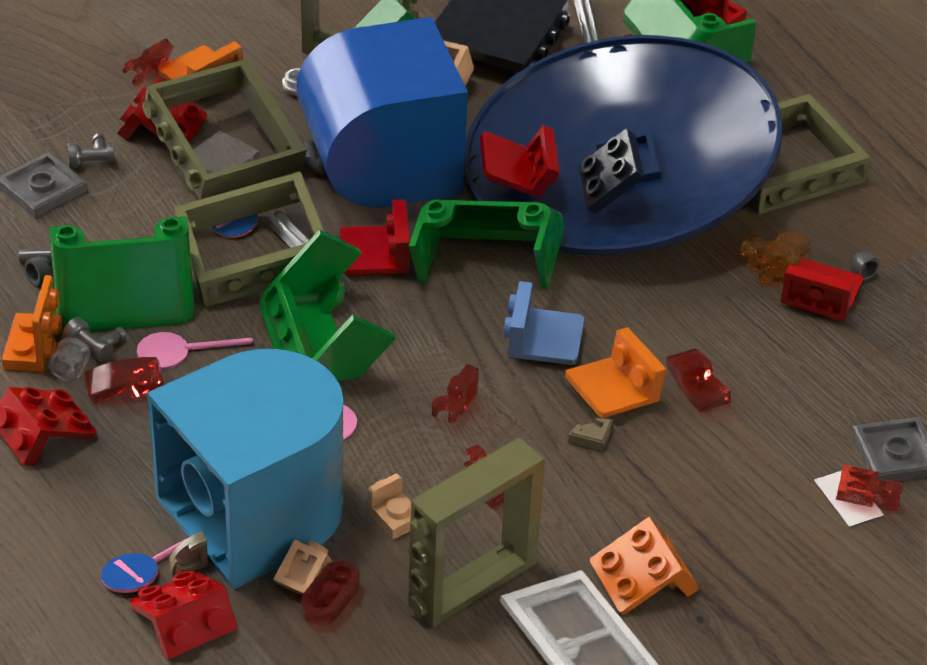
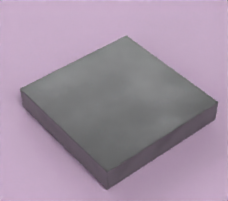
(42, 184)
(893, 448)

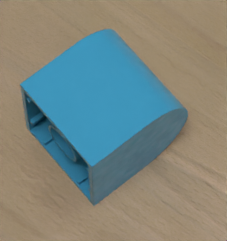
(250, 457)

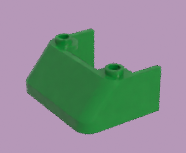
(675, 20)
(487, 221)
(301, 304)

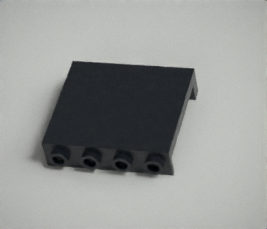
(505, 31)

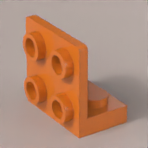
(200, 60)
(33, 335)
(622, 381)
(640, 566)

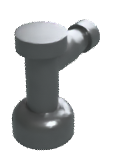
(99, 152)
(102, 346)

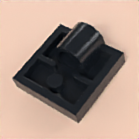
(611, 171)

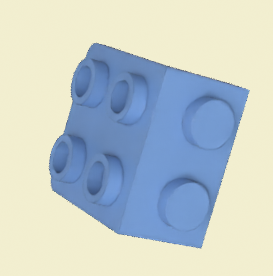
(539, 332)

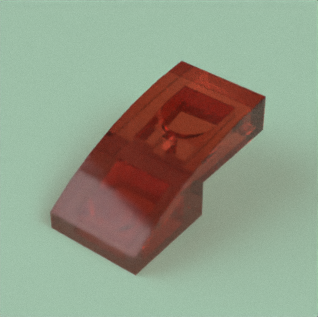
(131, 374)
(696, 380)

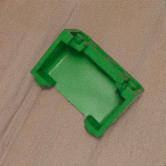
(124, 279)

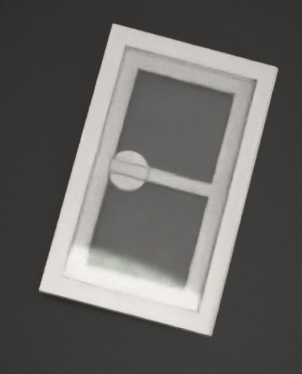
(574, 624)

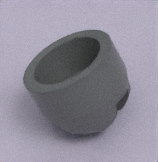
(865, 264)
(37, 269)

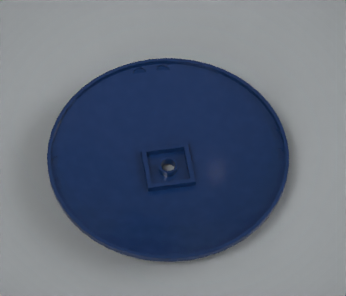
(699, 123)

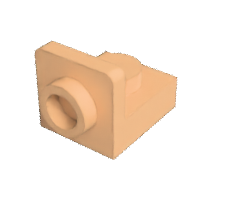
(390, 506)
(302, 566)

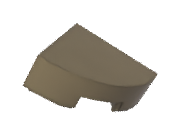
(592, 435)
(189, 554)

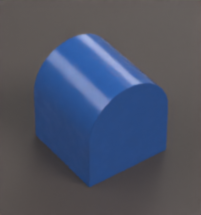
(387, 113)

